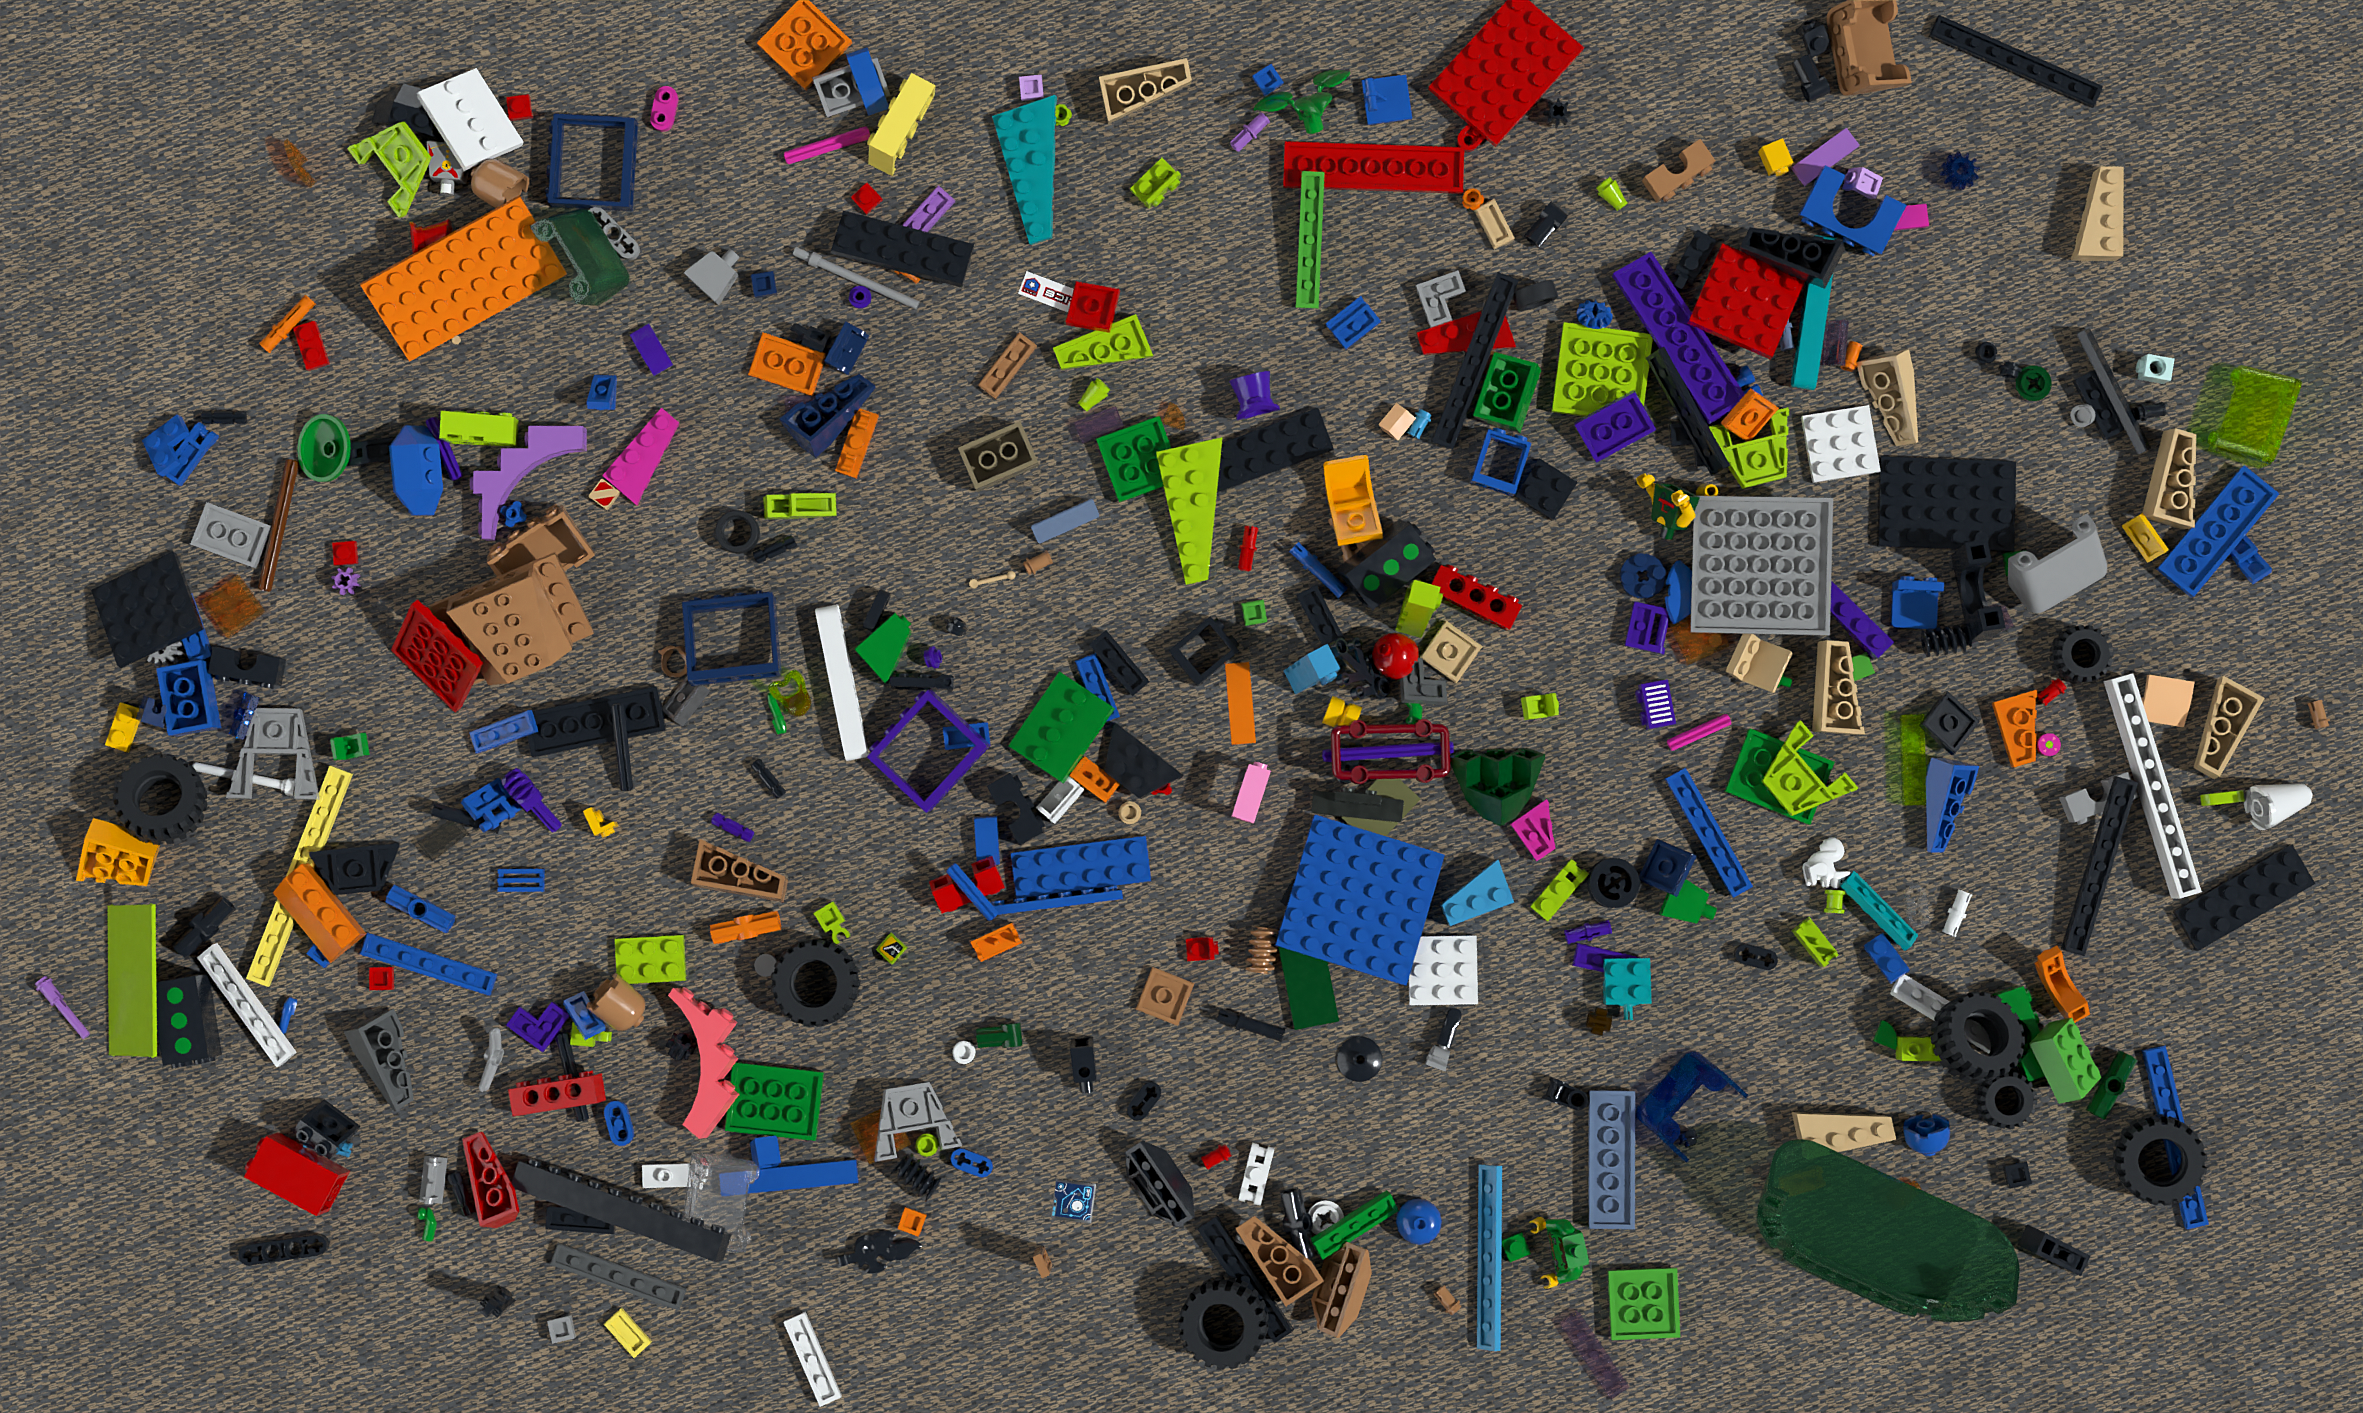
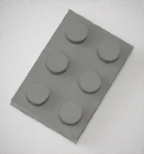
(231, 535)

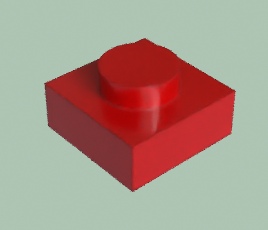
(519, 107)
(866, 198)
(345, 553)
(381, 978)

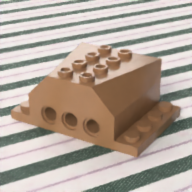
(517, 620)

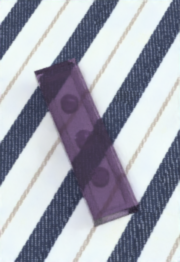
(1594, 1354)

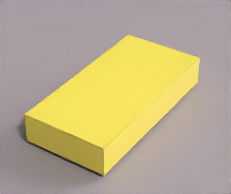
(627, 1332)

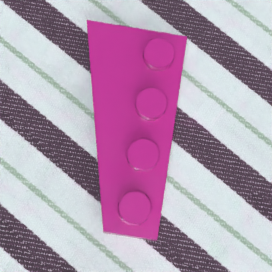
(637, 463)

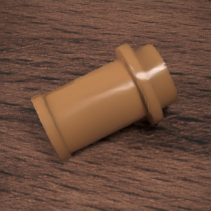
(1037, 562)
(2318, 714)
(1447, 1300)

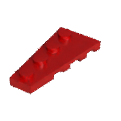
(1456, 335)

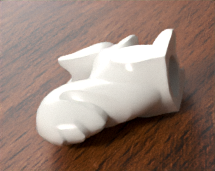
(1821, 865)

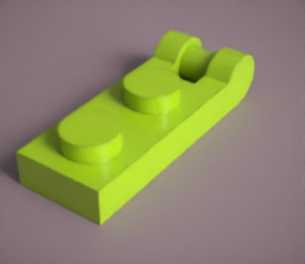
(1558, 890)

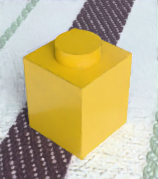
(1776, 158)

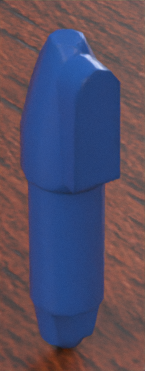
(288, 1010)

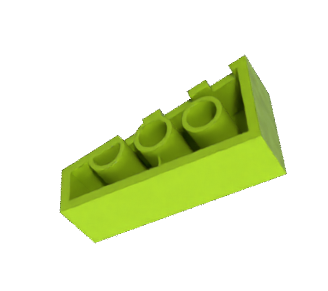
(1417, 608)

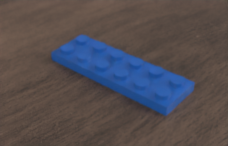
(2217, 531)
(1081, 867)

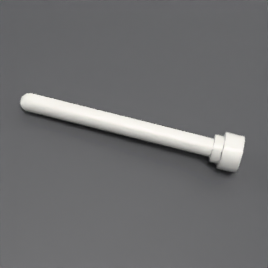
(285, 785)

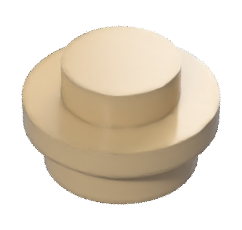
(1129, 812)

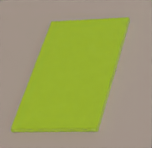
(132, 980)

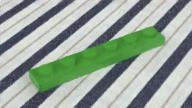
(1310, 240)

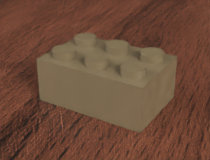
(998, 456)

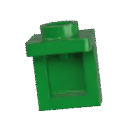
(349, 747)

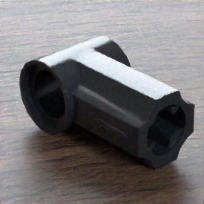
(1812, 83)
(1549, 220)

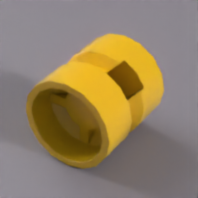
(1339, 713)

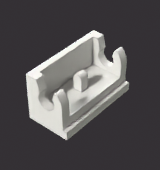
(1060, 799)

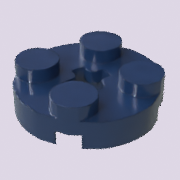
(1655, 574)

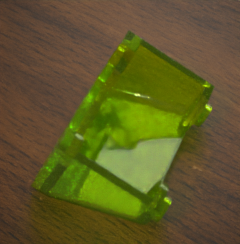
(2255, 416)

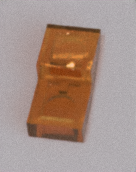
(297, 159)

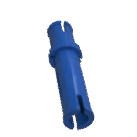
(1318, 570)

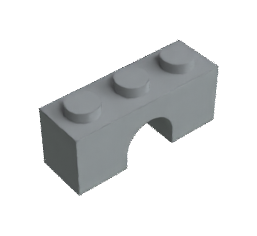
(2080, 806)

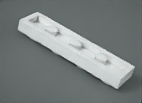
(812, 1359)

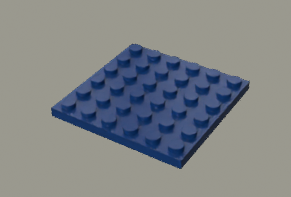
(1360, 900)

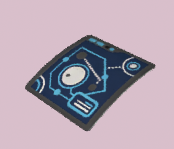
(1073, 1201)

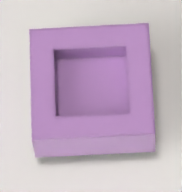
(1031, 87)

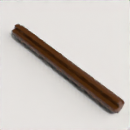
(278, 525)

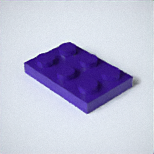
(1615, 426)

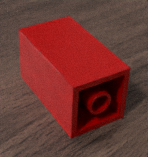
(296, 1173)

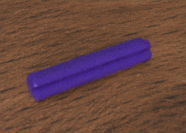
(445, 450)

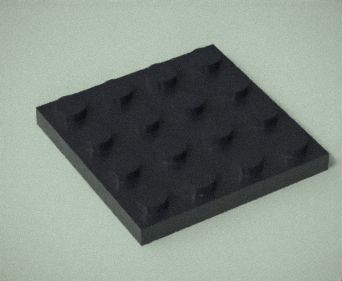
(147, 609)

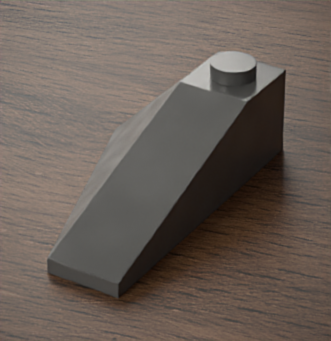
(380, 1051)

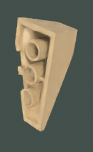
(1893, 389)

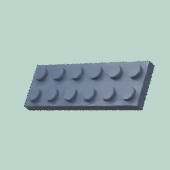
(1611, 1159)

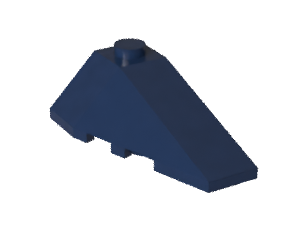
(816, 433)

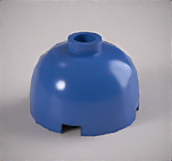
(1927, 1135)
(1418, 1221)

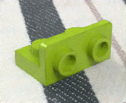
(1156, 183)

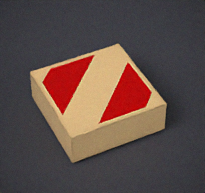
(604, 494)

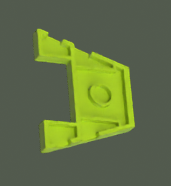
(403, 158)
(1758, 459)
(1794, 781)

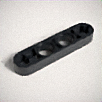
(284, 1249)

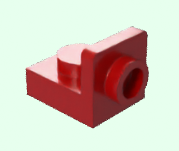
(1201, 948)

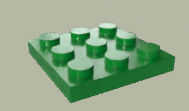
(1133, 458)

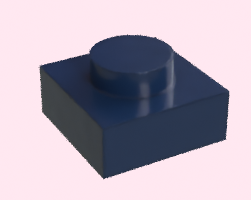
(764, 284)

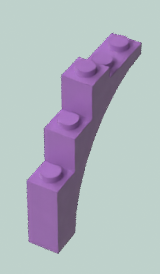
(515, 463)

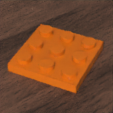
(804, 43)

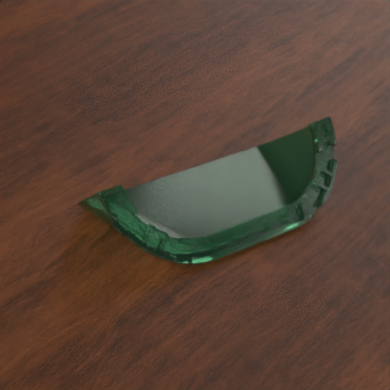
(1884, 1237)

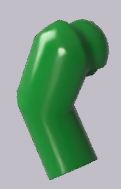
(1415, 712)
(430, 1223)

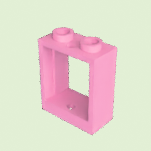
(1251, 792)

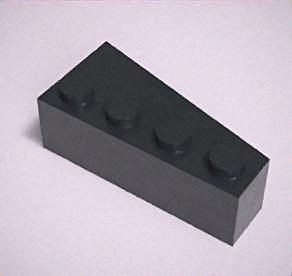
(1796, 255)

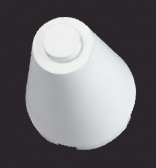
(2275, 803)

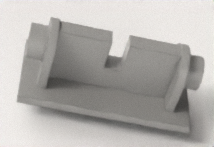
(433, 1180)

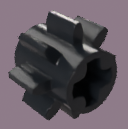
(1559, 118)
(680, 1046)

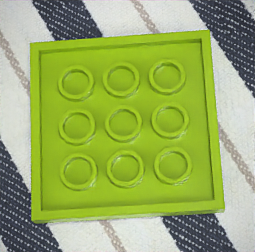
(1599, 368)

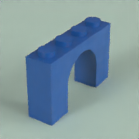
(1819, 210)

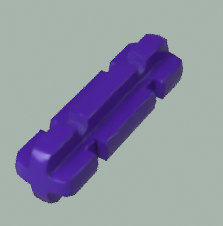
(732, 827)

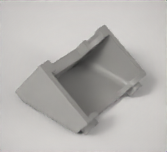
(2060, 574)

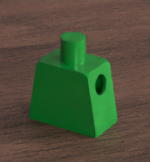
(1688, 904)

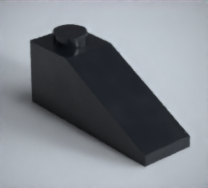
(2053, 1250)

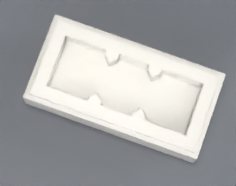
(665, 1175)

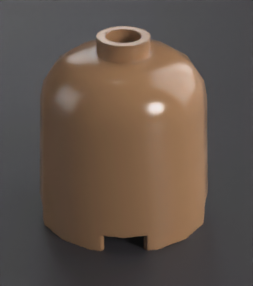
(497, 182)
(618, 1004)

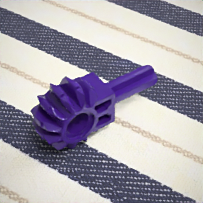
(529, 797)

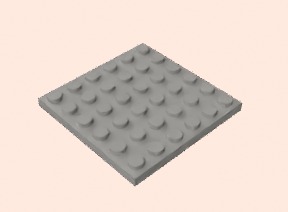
(1762, 565)

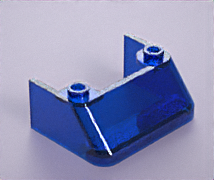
(1674, 1090)

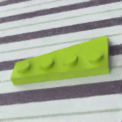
(1123, 343)

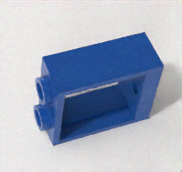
(1494, 484)

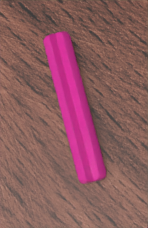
(1699, 732)

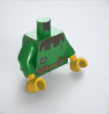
(1567, 1249)

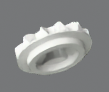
(1322, 1208)

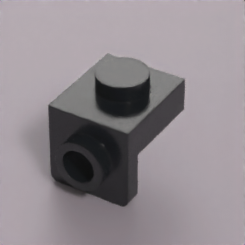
(1814, 37)

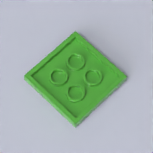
(1643, 1303)

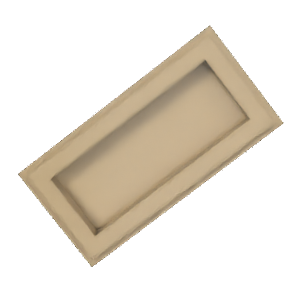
(1494, 224)

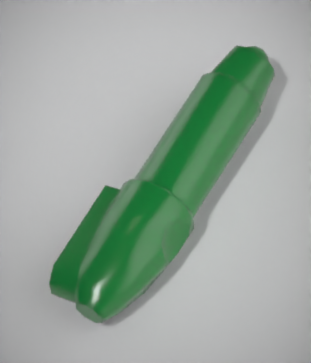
(778, 721)

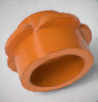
(1472, 194)

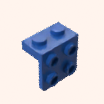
(1915, 602)

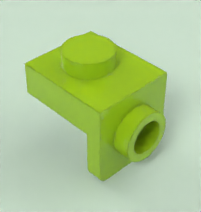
(1540, 706)

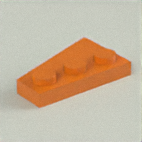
(2017, 726)

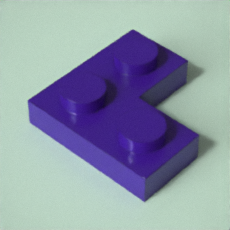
(539, 1031)

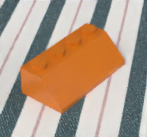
(318, 912)

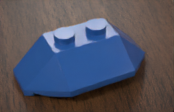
(416, 470)

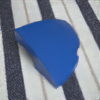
(1680, 592)

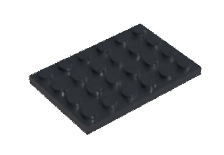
(1946, 503)

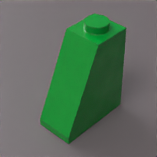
(885, 646)

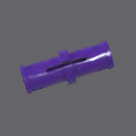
(1588, 931)

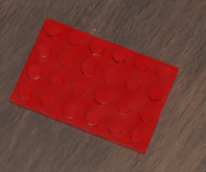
(1506, 69)

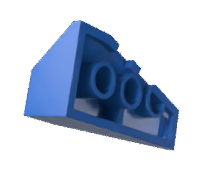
(1945, 789)

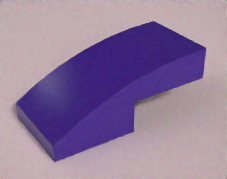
(651, 349)

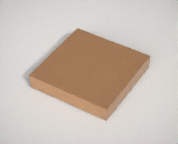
(1165, 996)

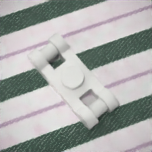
(1256, 1174)

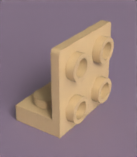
(1758, 662)

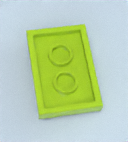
(651, 959)

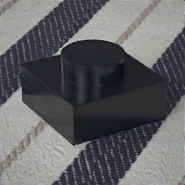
(2017, 1174)

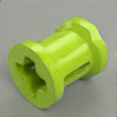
(1834, 901)

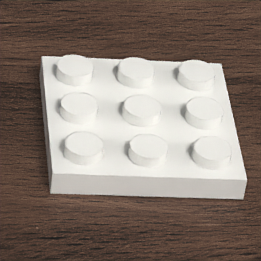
(1840, 444)
(1444, 971)

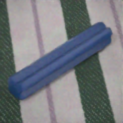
(972, 892)

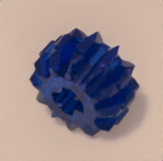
(1965, 178)

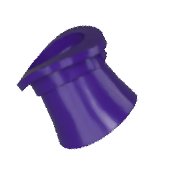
(1253, 395)

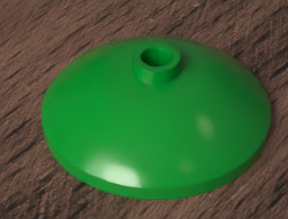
(324, 448)

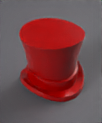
(424, 236)

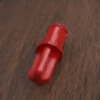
(1248, 548)

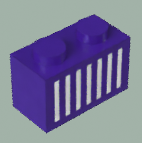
(1656, 704)

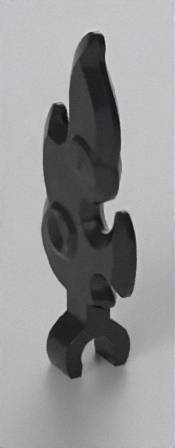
(869, 1247)

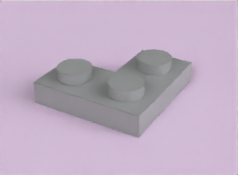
(1433, 297)

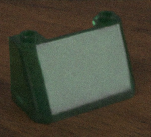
(590, 252)

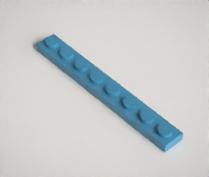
(1489, 1257)

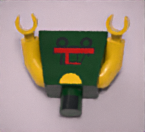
(1671, 505)

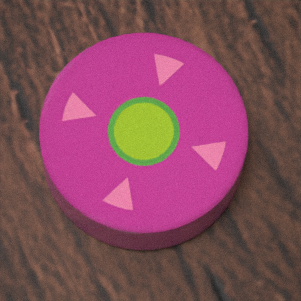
(2048, 744)

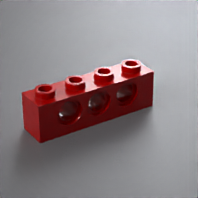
(1502, 619)
(523, 1102)

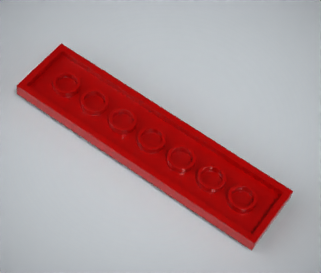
(1376, 167)

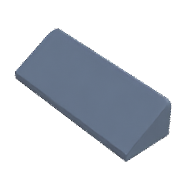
(1065, 521)

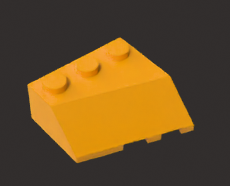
(115, 854)

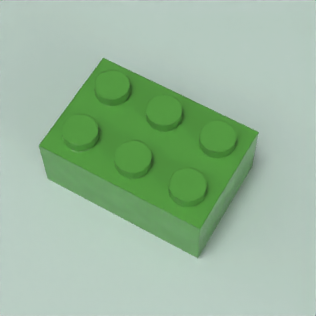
(2065, 1060)

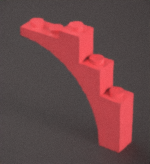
(716, 1060)

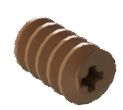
(1262, 950)

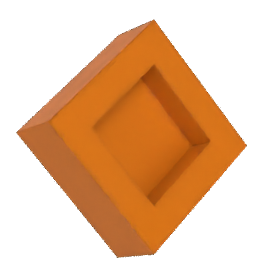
(912, 1221)

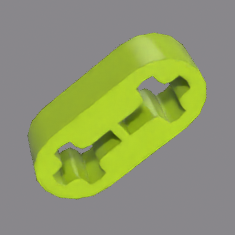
(2222, 798)

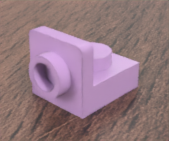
(1863, 182)

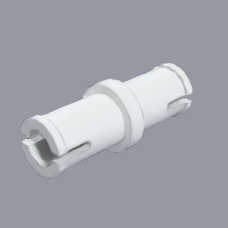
(1957, 913)

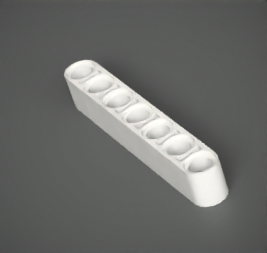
(842, 682)

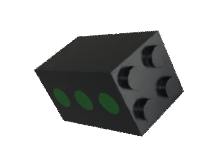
(1387, 563)
(187, 1021)

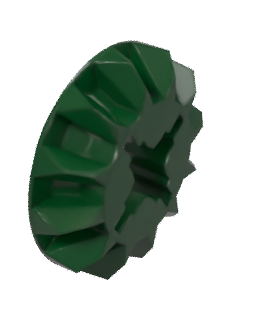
(2044, 383)

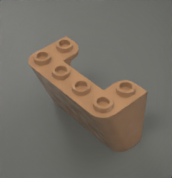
(543, 536)

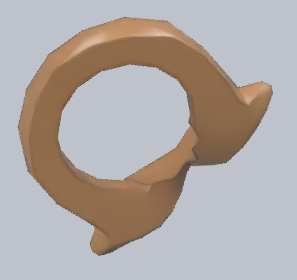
(666, 653)

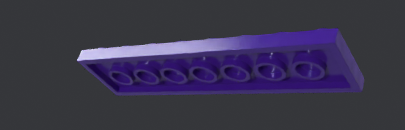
(1689, 348)

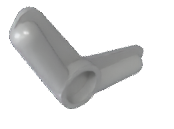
(492, 1052)

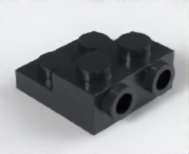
(326, 1129)

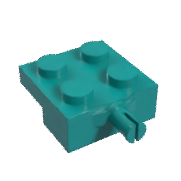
(1627, 983)

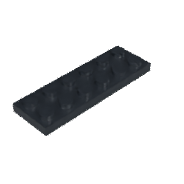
(902, 249)
(1272, 449)
(591, 722)
(2244, 897)

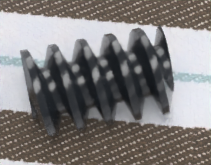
(1946, 639)
(917, 1176)

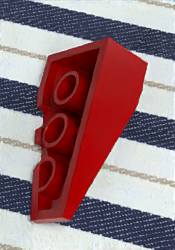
(491, 1187)

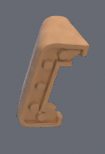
(1864, 47)

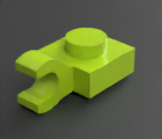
(577, 1038)

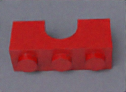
(950, 896)

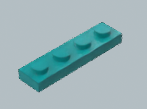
(1879, 911)

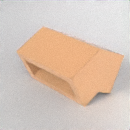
(1396, 421)

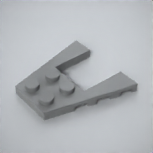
(276, 733)

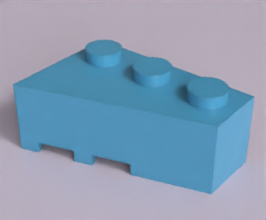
(1478, 896)

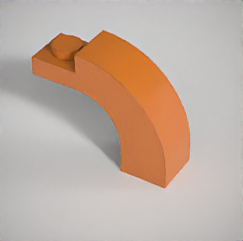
(2060, 986)

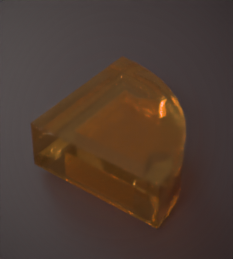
(1174, 417)

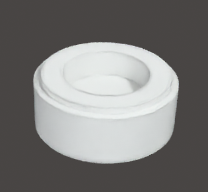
(964, 1052)

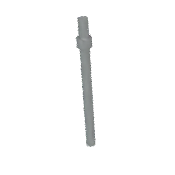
(817, 261)

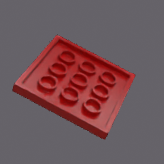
(1745, 301)
(436, 656)

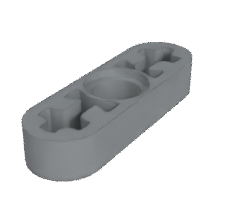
(629, 240)

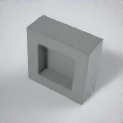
(561, 1329)

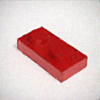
(311, 345)

